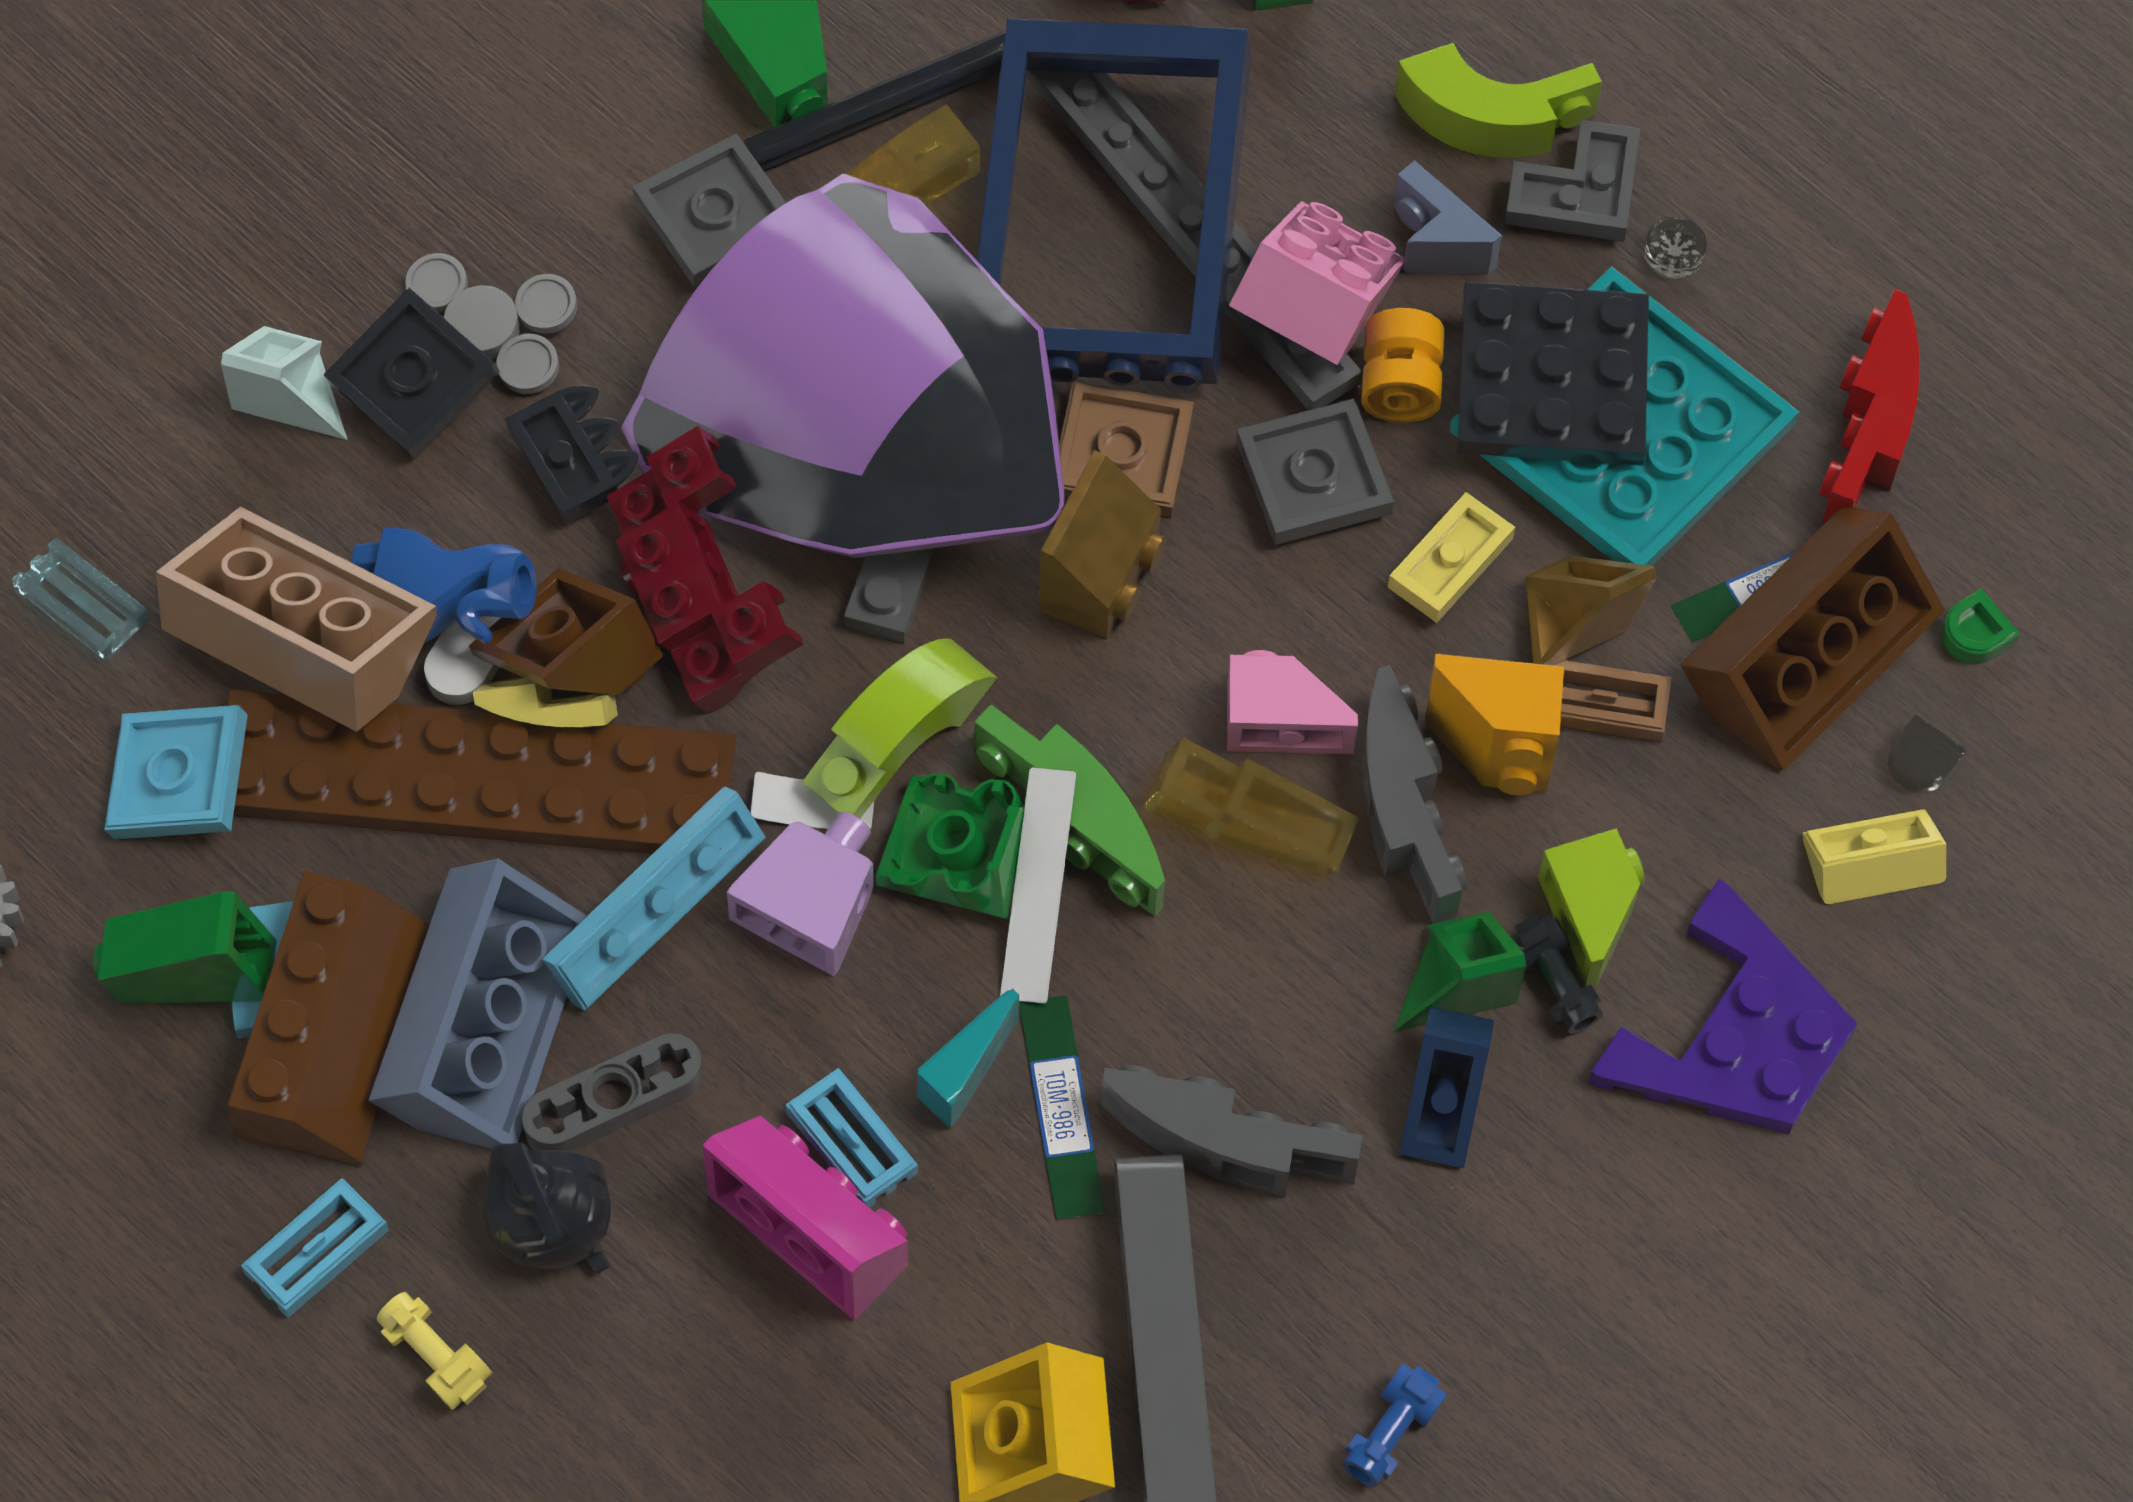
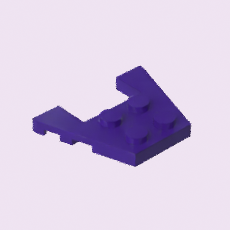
(1761, 1044)

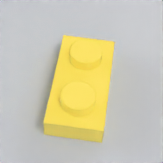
(1451, 557)

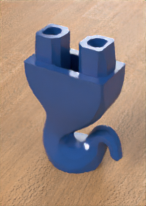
(458, 582)

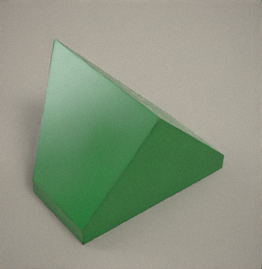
(1464, 969)

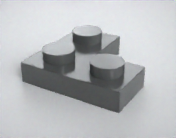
(1581, 200)

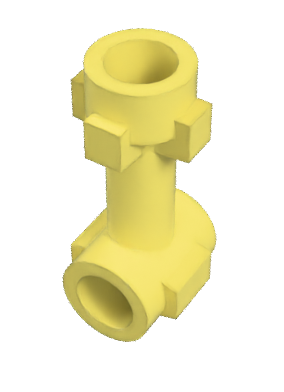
(457, 1374)

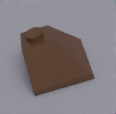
(575, 638)

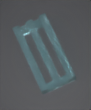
(46, 568)

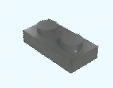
(888, 593)

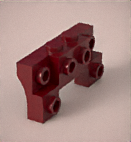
(683, 580)

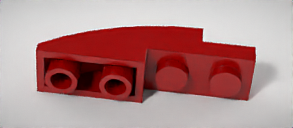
(1879, 405)

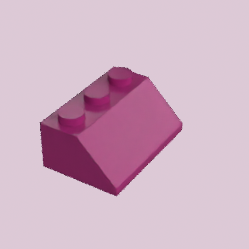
(805, 1213)

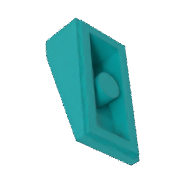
(958, 1068)

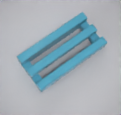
(883, 1180)
(333, 1264)

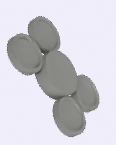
(492, 319)

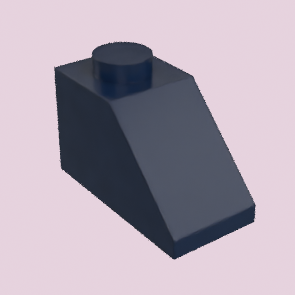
(1447, 1087)

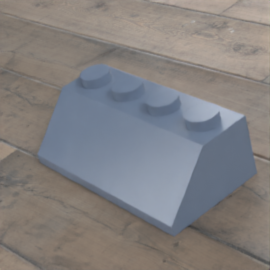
(477, 1008)

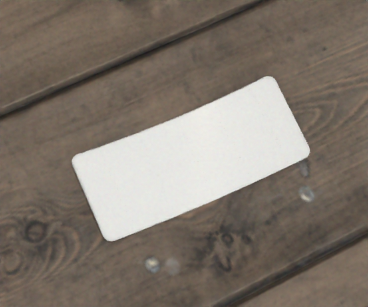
(791, 801)

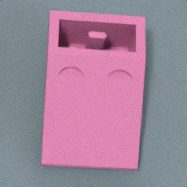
(1317, 280)

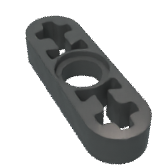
(663, 1087)

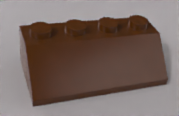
(1814, 635)
(326, 1020)

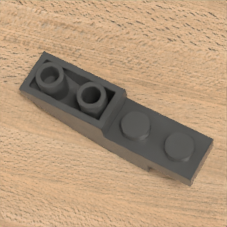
(1398, 798)
(1243, 1150)

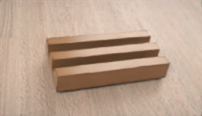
(1614, 714)

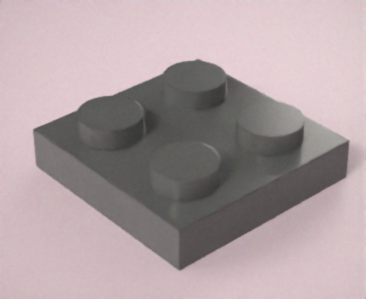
(707, 204)
(1314, 471)

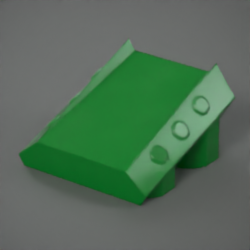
(956, 844)

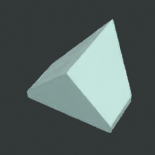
(281, 380)

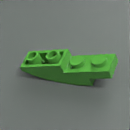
(1103, 822)

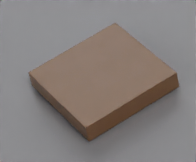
(1134, 430)

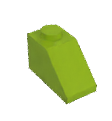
(1592, 896)

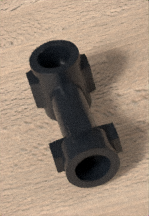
(1541, 943)

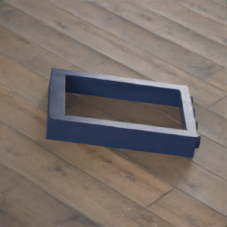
(1144, 50)

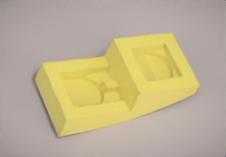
(533, 704)

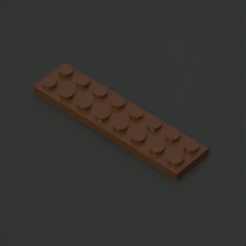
(477, 774)

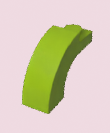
(1491, 115)
(892, 718)

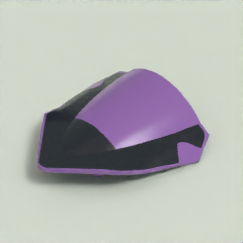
(860, 383)

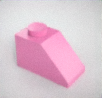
(1284, 708)

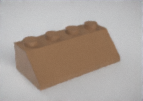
(294, 617)

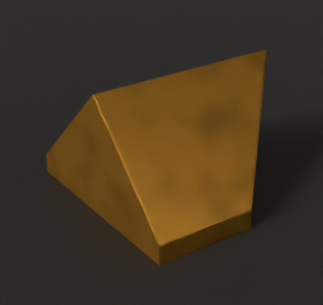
(1582, 604)

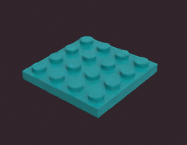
(1702, 436)

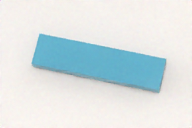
(654, 898)

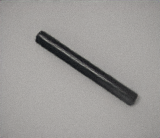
(877, 102)

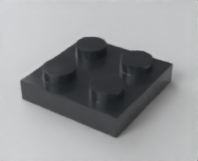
(411, 373)

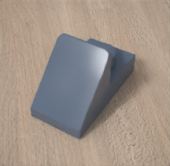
(1449, 232)

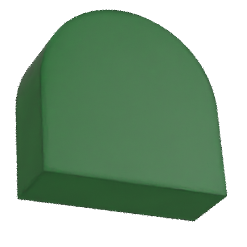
(1977, 630)

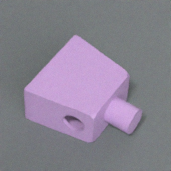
(807, 891)

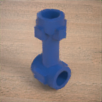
(1411, 1396)

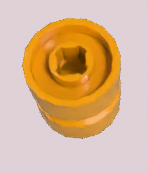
(1402, 365)

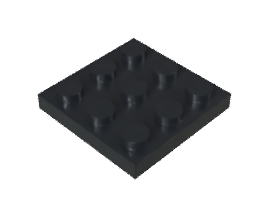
(1553, 373)

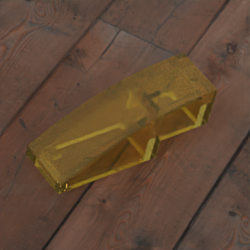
(924, 158)
(1250, 808)

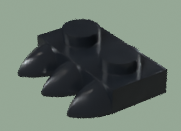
(567, 451)

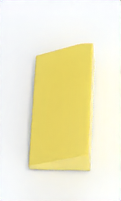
(1876, 856)

